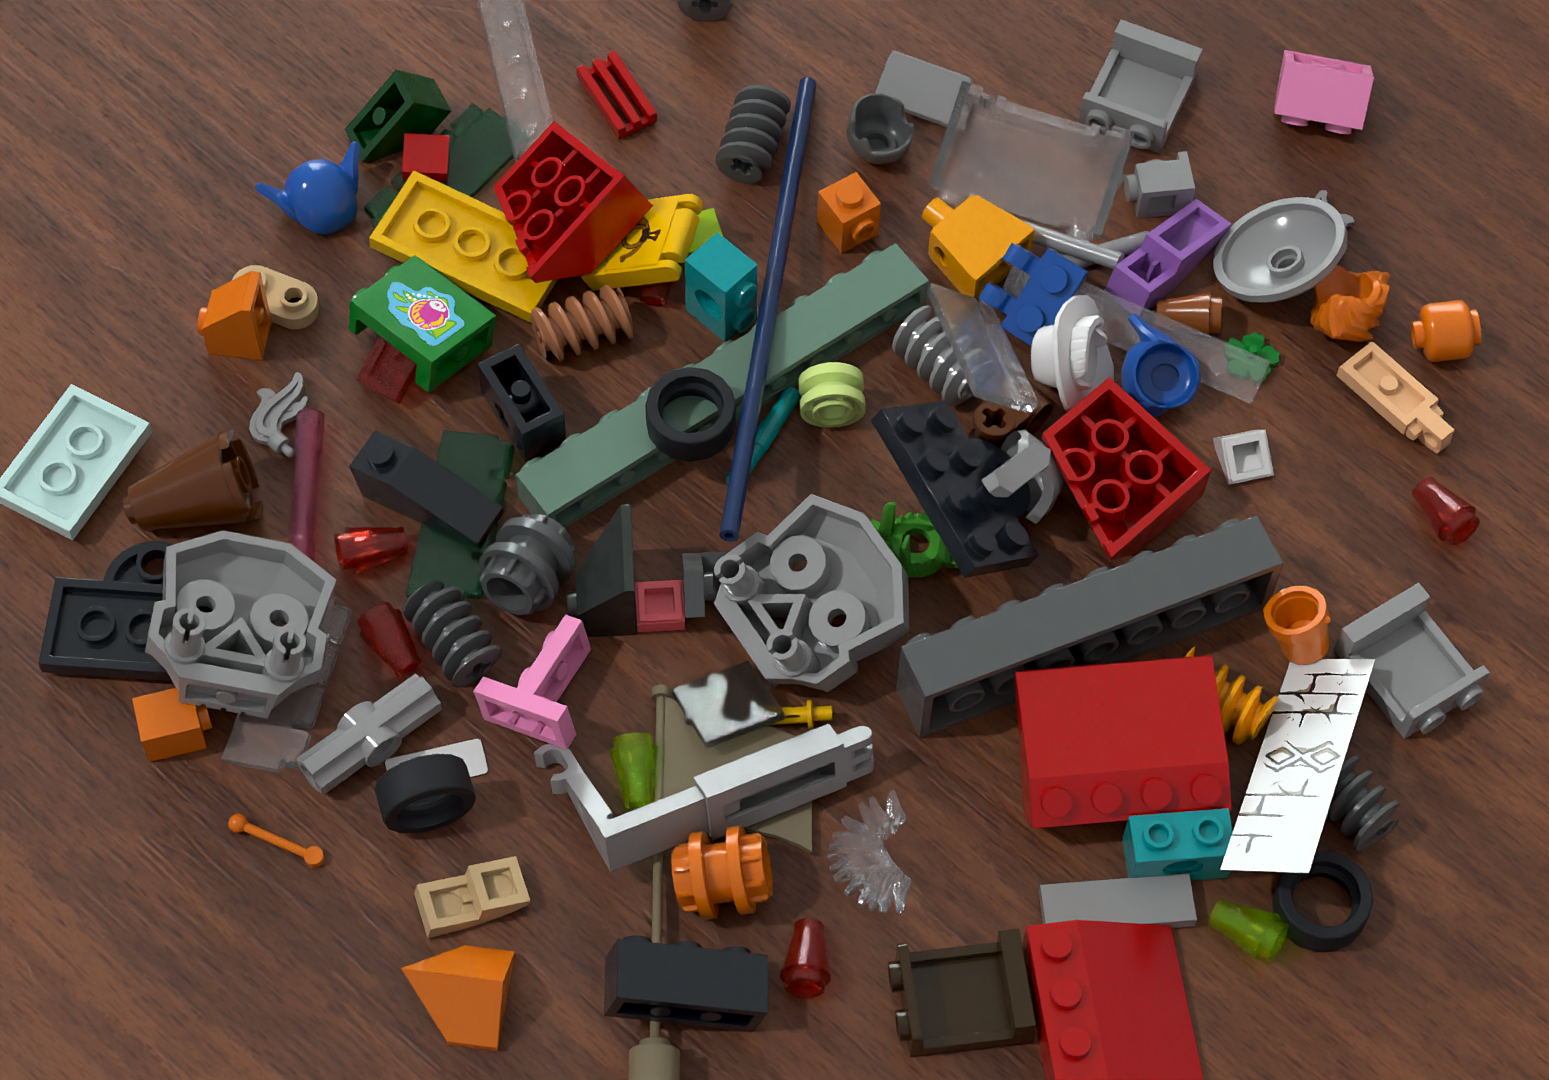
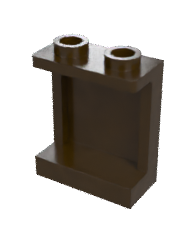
(963, 996)

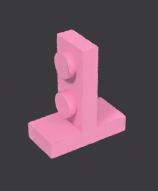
(533, 704)

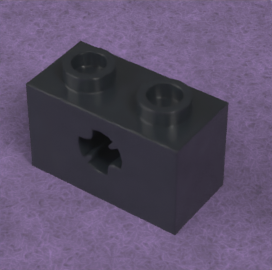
(522, 402)

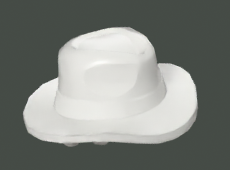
(1072, 351)

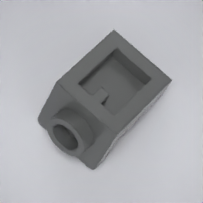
(699, 581)

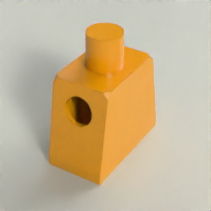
(972, 241)

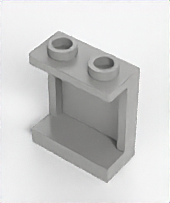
(1142, 85)
(1415, 664)

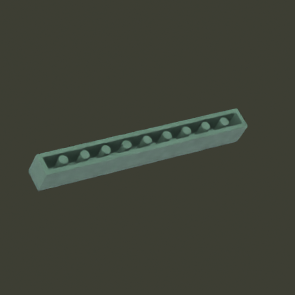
(812, 331)

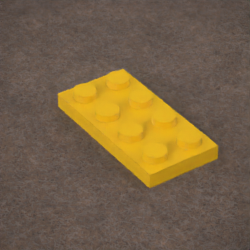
(462, 242)

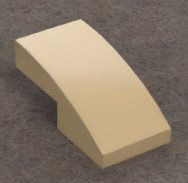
(472, 899)

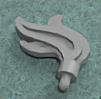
(276, 412)

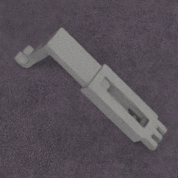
(722, 797)

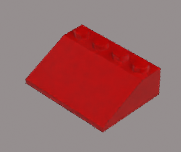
(1120, 741)
(1109, 1002)

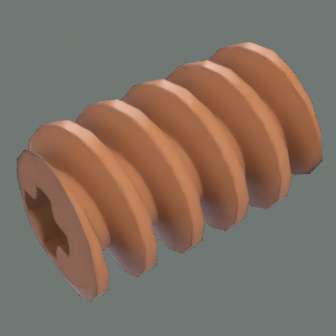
(581, 322)

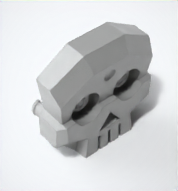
(845, 574)
(235, 652)

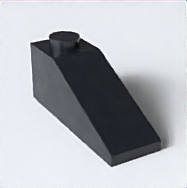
(423, 490)

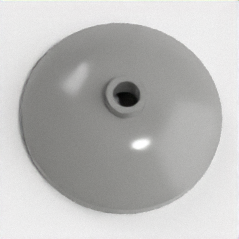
(1280, 250)

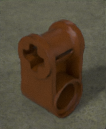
(996, 422)

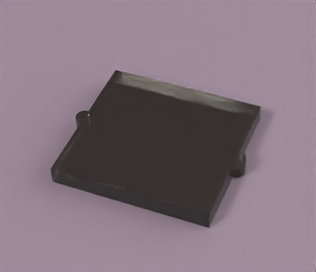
(727, 704)

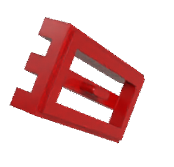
(602, 69)

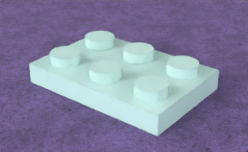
(72, 461)

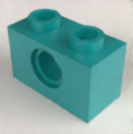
(721, 287)
(1178, 844)

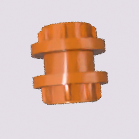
(722, 872)

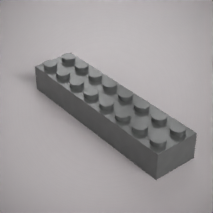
(1088, 622)

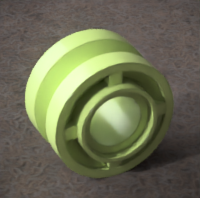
(831, 395)

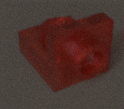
(387, 371)

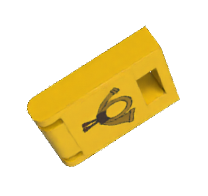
(660, 235)

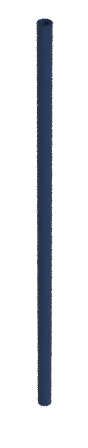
(767, 313)

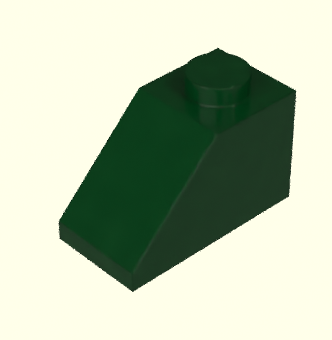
(400, 106)

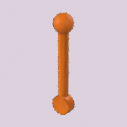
(312, 855)

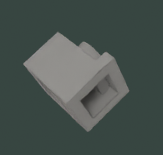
(1160, 186)

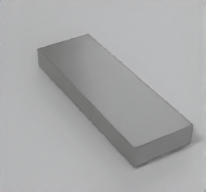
(1124, 900)

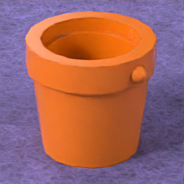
(1299, 623)

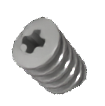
(931, 356)

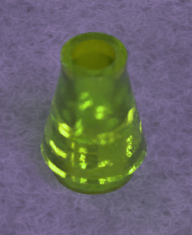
(635, 767)
(1250, 928)

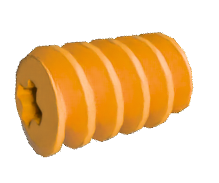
(1239, 708)

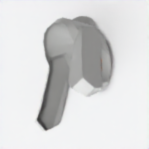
(1028, 463)

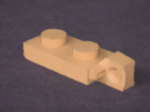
(1397, 396)

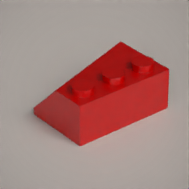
(567, 206)
(1124, 469)

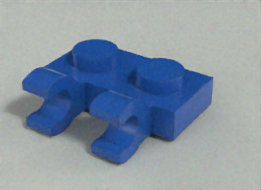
(1049, 287)

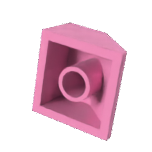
(1323, 92)

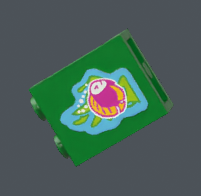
(424, 320)

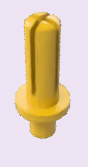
(806, 714)

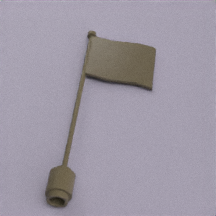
(679, 760)

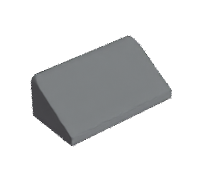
(921, 86)

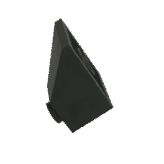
(606, 582)

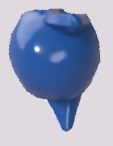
(320, 193)
(1159, 370)

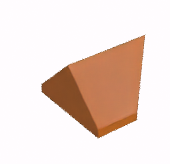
(465, 993)

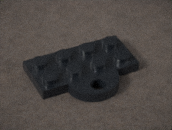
(947, 480)
(106, 622)

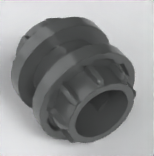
(527, 564)

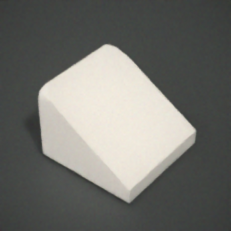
(1244, 456)

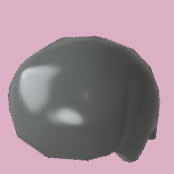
(879, 129)

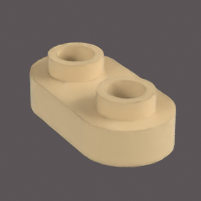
(279, 290)

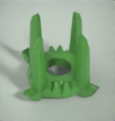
(896, 530)

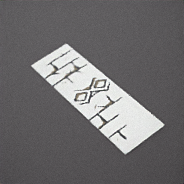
(1298, 767)

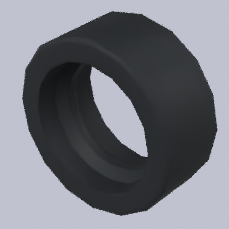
(683, 383)
(425, 793)
(1327, 938)

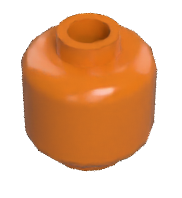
(1446, 331)

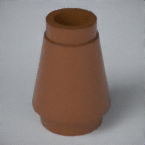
(1197, 311)

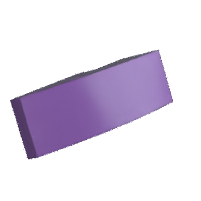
(1168, 255)

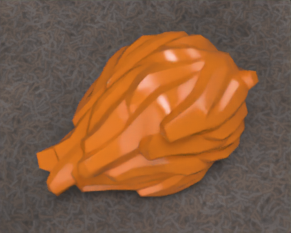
(1349, 304)

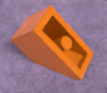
(237, 318)

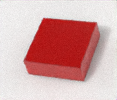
(426, 156)

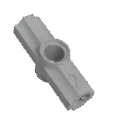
(369, 734)

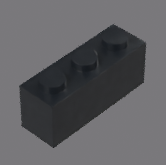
(686, 984)

